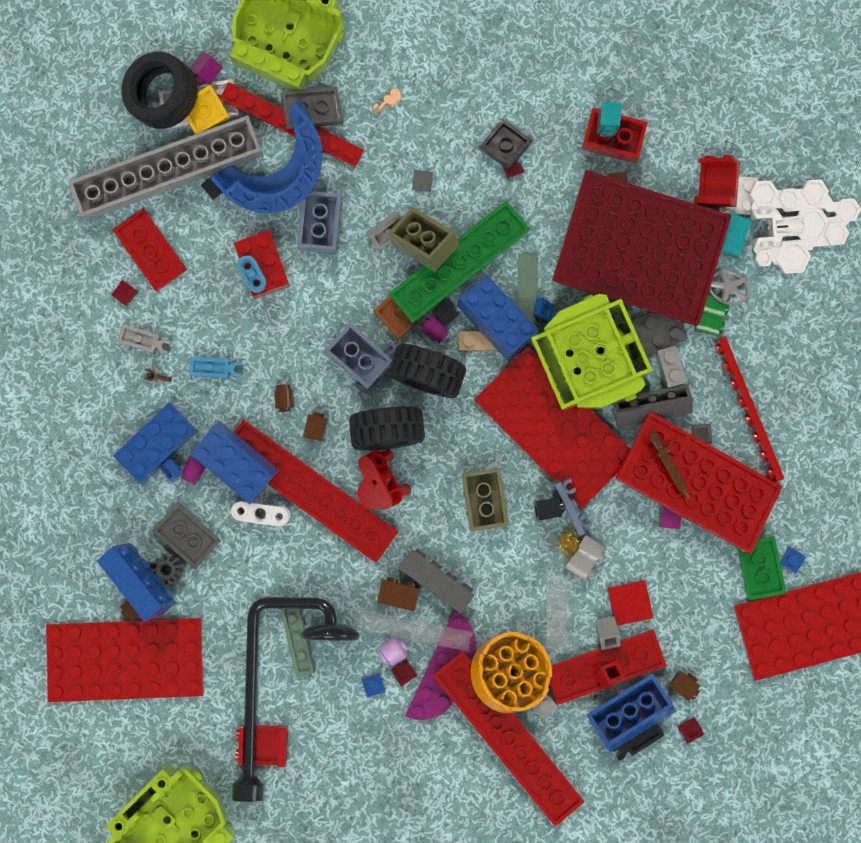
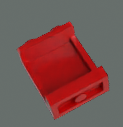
(718, 181)
(270, 745)

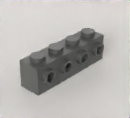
(663, 402)
(436, 581)

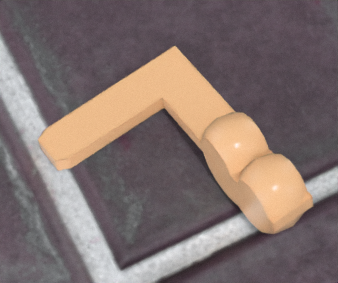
(389, 100)

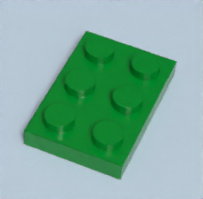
(762, 570)

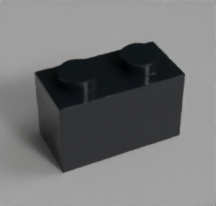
(548, 508)

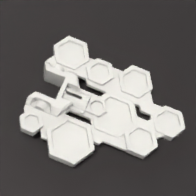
(809, 224)

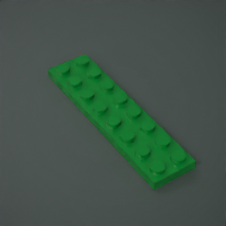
(475, 251)

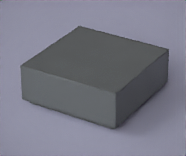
(422, 180)
(702, 432)

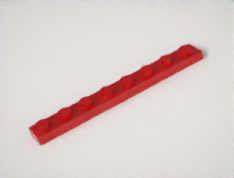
(275, 117)
(751, 418)

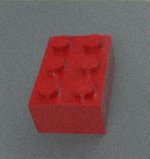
(624, 145)
(266, 255)

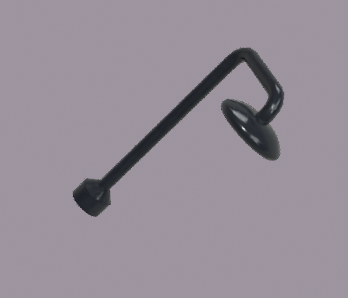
(249, 787)

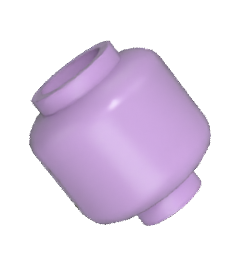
(393, 651)

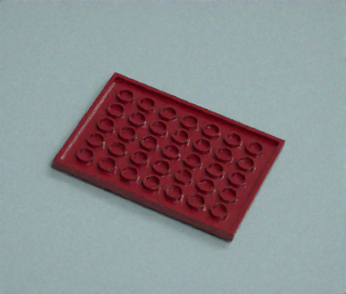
(641, 248)

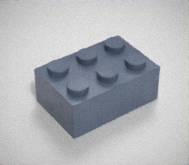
(320, 222)

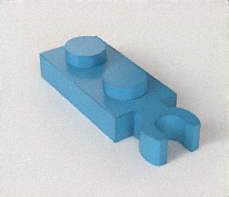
(212, 367)

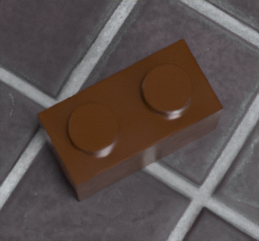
(398, 594)

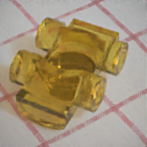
(568, 543)

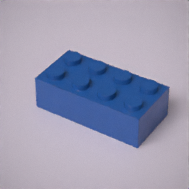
(497, 317)
(155, 443)
(234, 462)
(137, 581)
(631, 713)

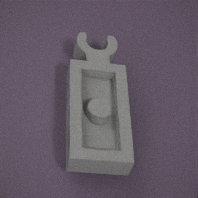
(141, 339)

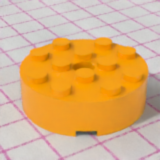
(492, 672)

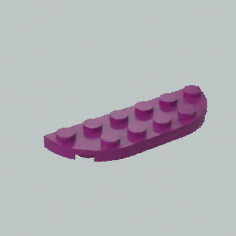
(430, 697)

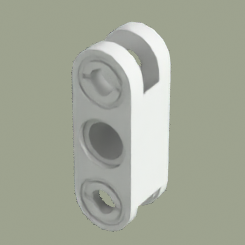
(251, 516)

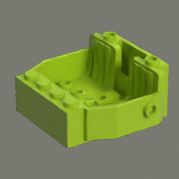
(311, 42)
(604, 376)
(184, 799)

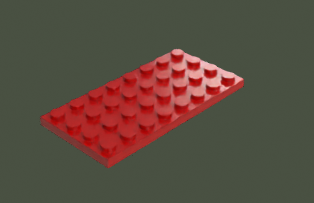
(561, 442)
(722, 492)
(802, 626)
(124, 660)

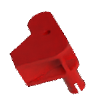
(374, 489)

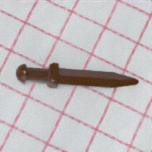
(662, 453)

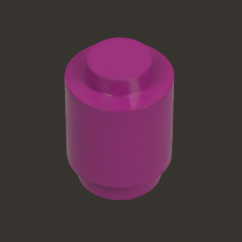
(434, 329)
(192, 471)

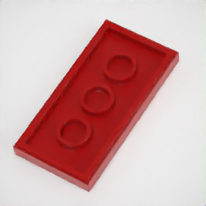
(150, 250)

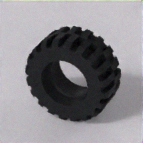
(427, 370)
(386, 428)

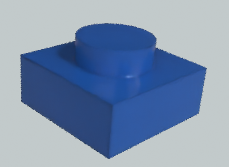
(543, 310)
(171, 470)
(792, 559)
(373, 685)

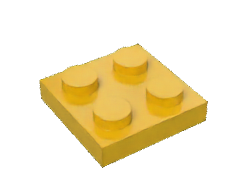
(207, 111)

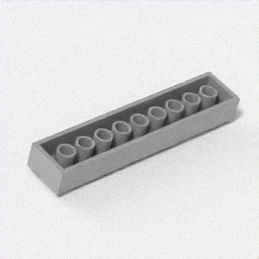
(165, 168)

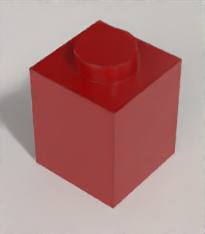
(610, 675)

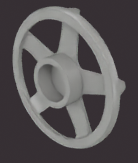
(729, 287)

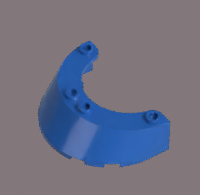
(285, 187)

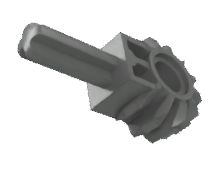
(158, 568)

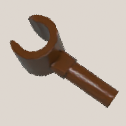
(157, 376)

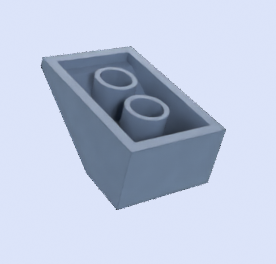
(358, 355)

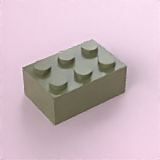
(423, 239)
(484, 499)

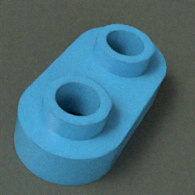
(252, 274)

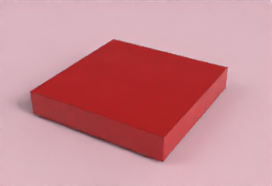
(630, 602)

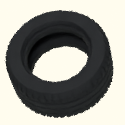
(140, 75)

